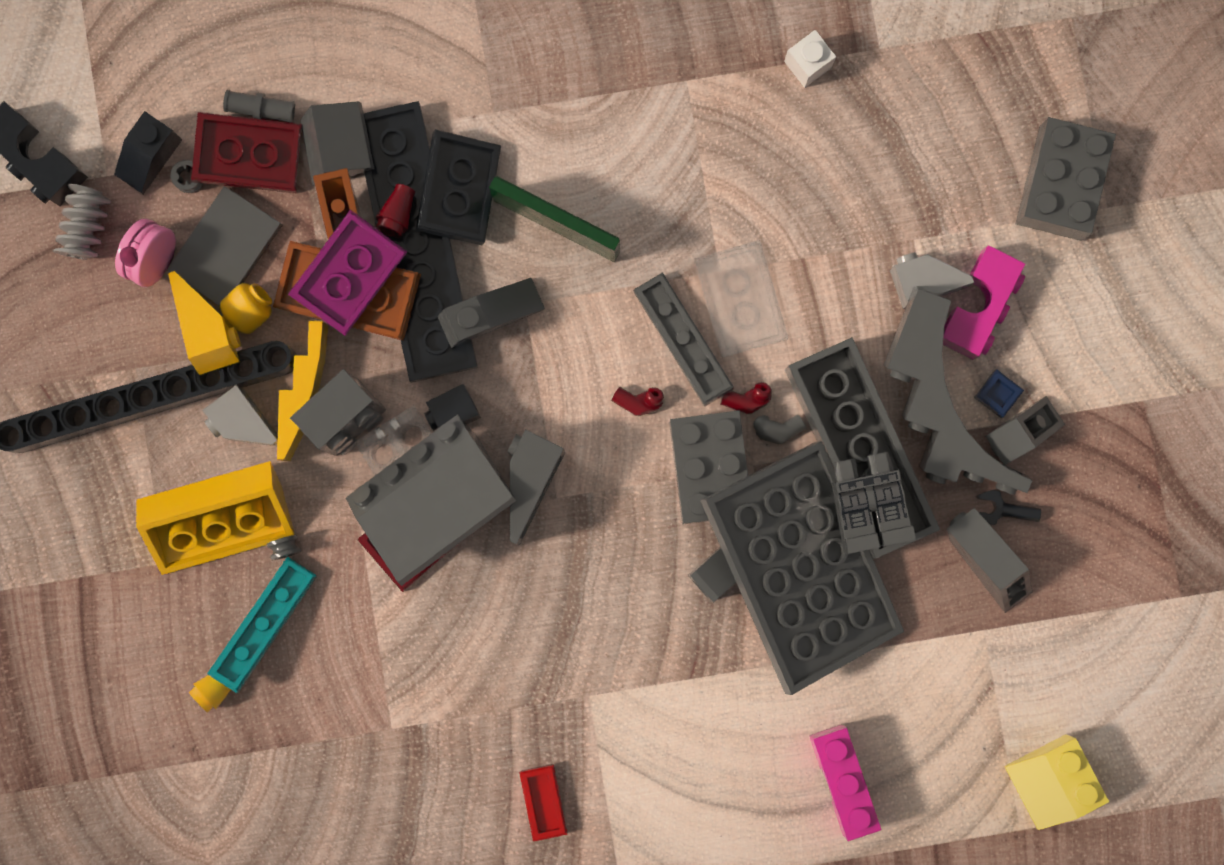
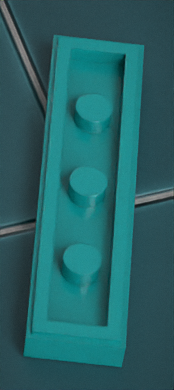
(262, 625)

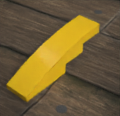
(306, 384)

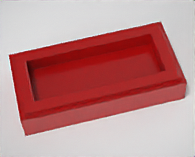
(543, 802)

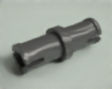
(259, 106)

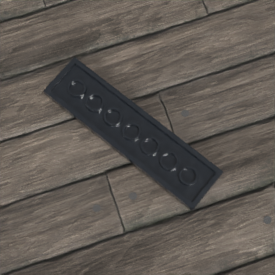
(401, 157)

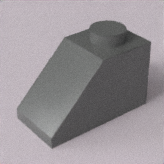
(1025, 431)

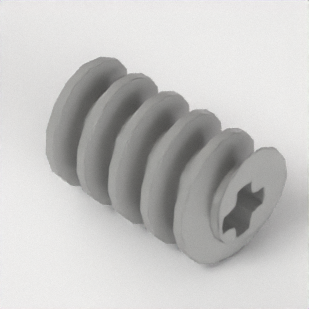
(81, 223)

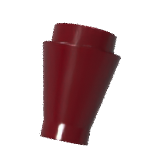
(395, 213)

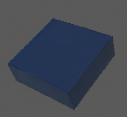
(999, 393)

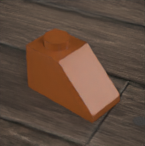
(335, 198)

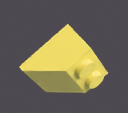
(1056, 783)

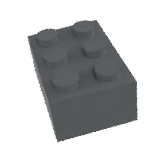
(1065, 179)
(339, 414)
(706, 459)

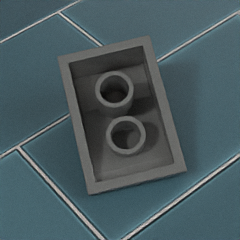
(531, 472)

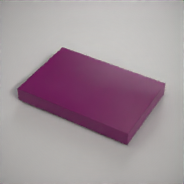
(347, 272)

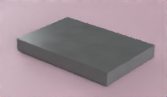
(224, 246)

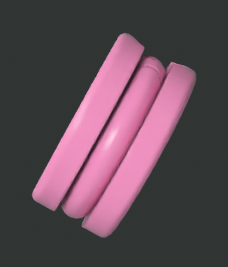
(145, 252)

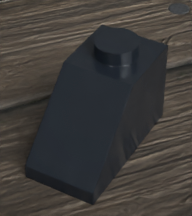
(145, 152)

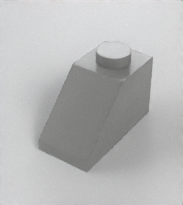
(927, 274)
(239, 419)

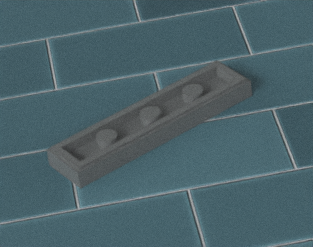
(683, 339)

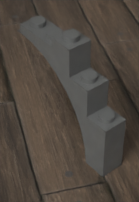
(950, 448)

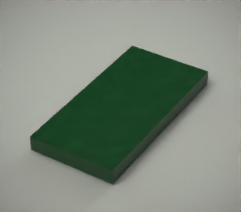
(555, 219)

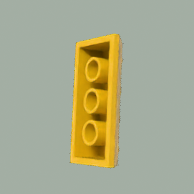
(214, 518)

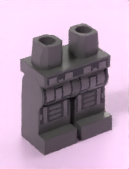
(876, 494)

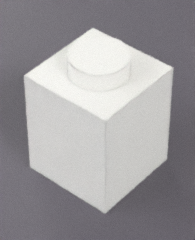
(809, 58)

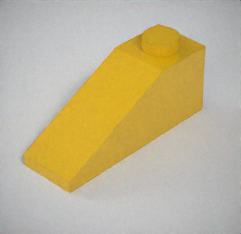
(205, 333)

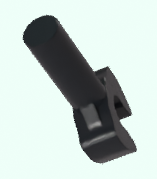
(1004, 509)

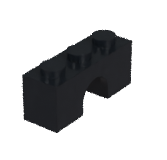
(48, 174)

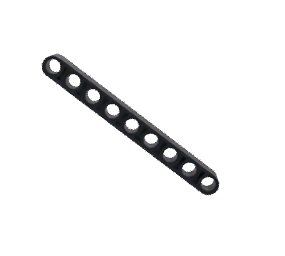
(129, 399)

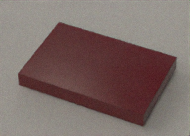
(246, 152)

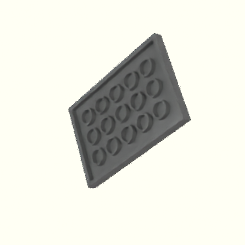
(791, 568)

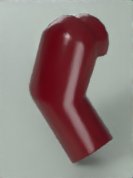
(750, 401)
(639, 404)

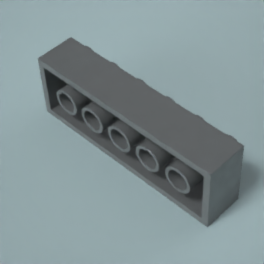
(854, 424)

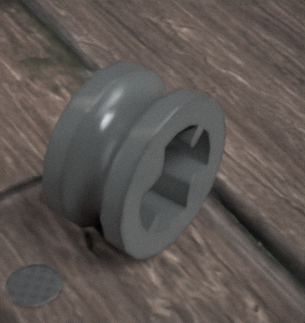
(177, 180)
(283, 547)

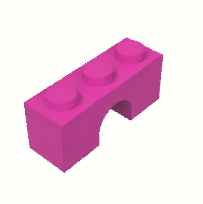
(996, 277)
(845, 782)

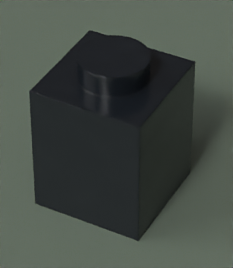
(449, 405)

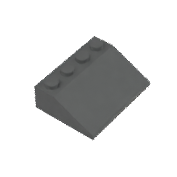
(430, 499)

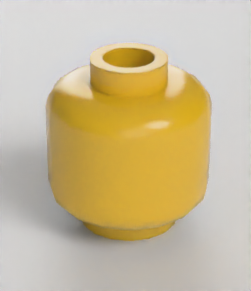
(246, 307)

